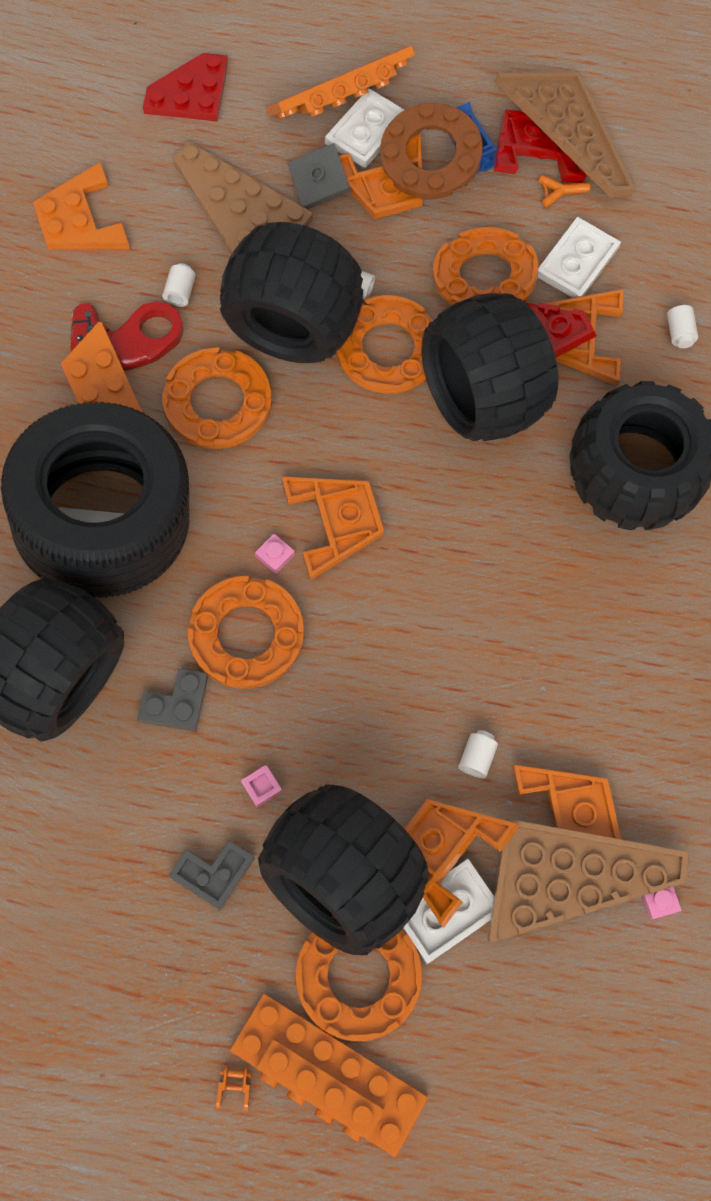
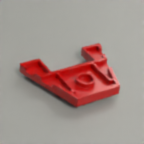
(524, 138)

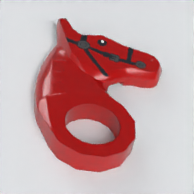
(128, 341)

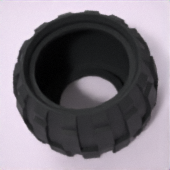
(291, 292)
(490, 366)
(624, 490)
(53, 657)
(345, 861)

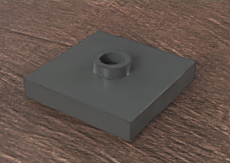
(319, 176)

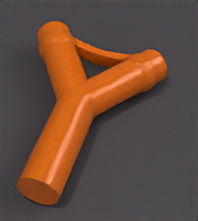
(560, 189)

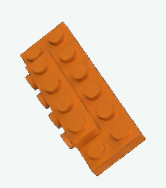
(338, 88)
(328, 1076)

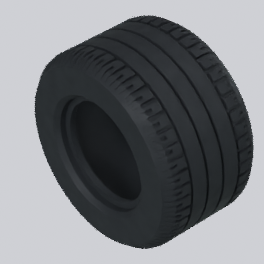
(106, 555)

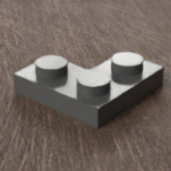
(179, 710)
(213, 882)

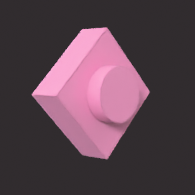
(275, 553)
(261, 786)
(661, 903)

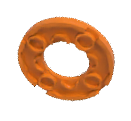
(480, 241)
(216, 363)
(369, 375)
(238, 593)
(353, 1022)

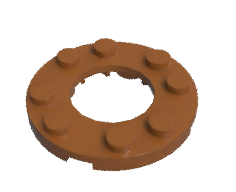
(431, 183)

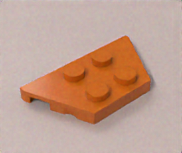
(96, 371)

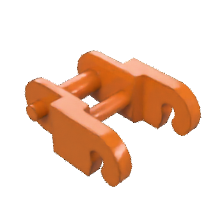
(244, 1088)

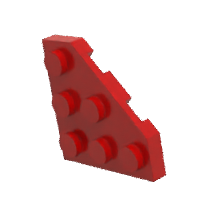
(190, 90)
(564, 327)

